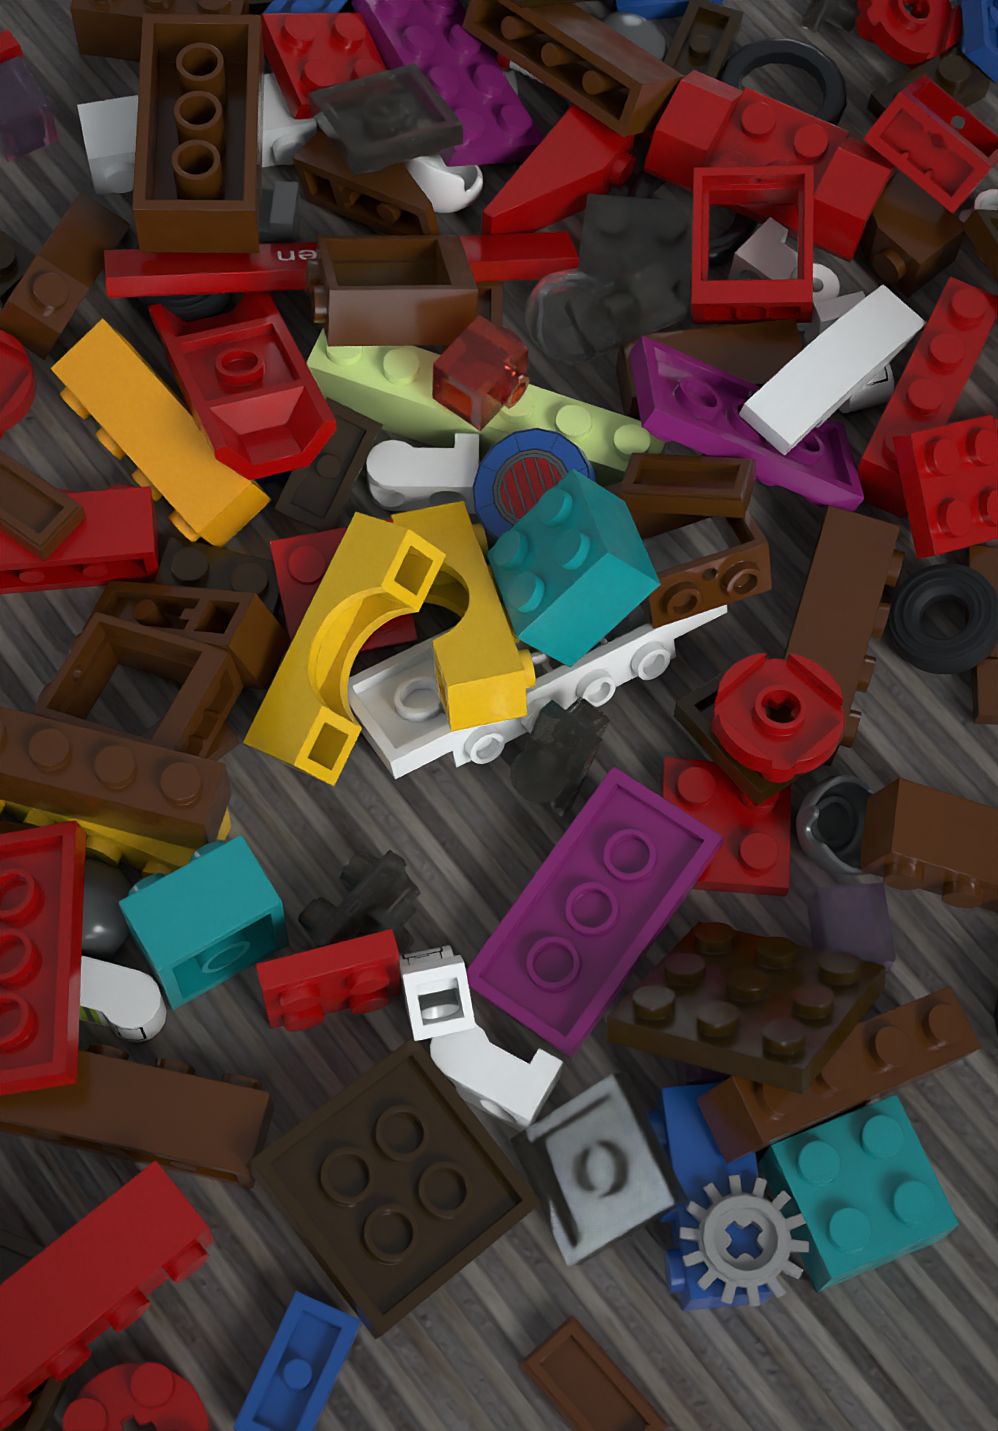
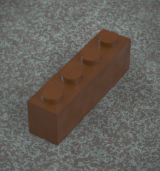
(579, 60)
(844, 607)
(111, 780)
(870, 1063)
(149, 1115)

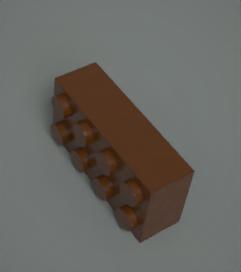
(199, 134)

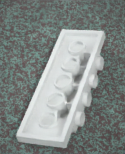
(406, 719)

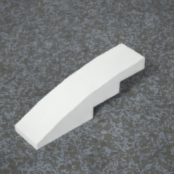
(832, 369)

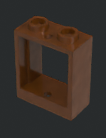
(391, 289)
(708, 580)
(198, 710)

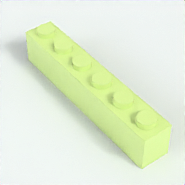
(396, 391)

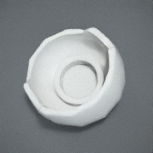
(445, 186)

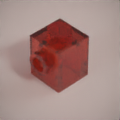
(481, 373)

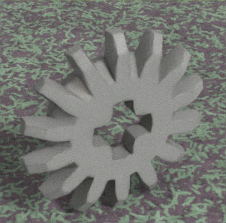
(773, 1240)

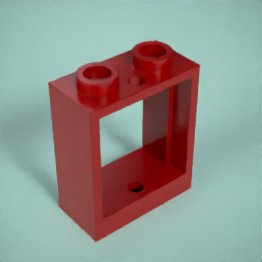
(926, 146)
(752, 300)

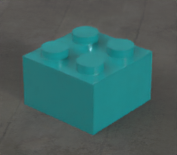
(572, 568)
(205, 920)
(860, 1192)

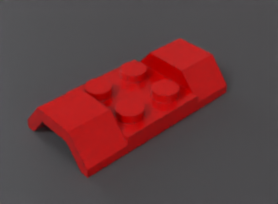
(722, 123)
(247, 386)

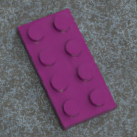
(460, 71)
(701, 408)
(592, 912)

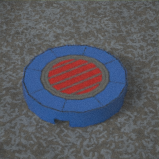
(520, 472)

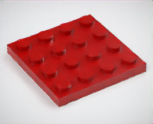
(40, 955)

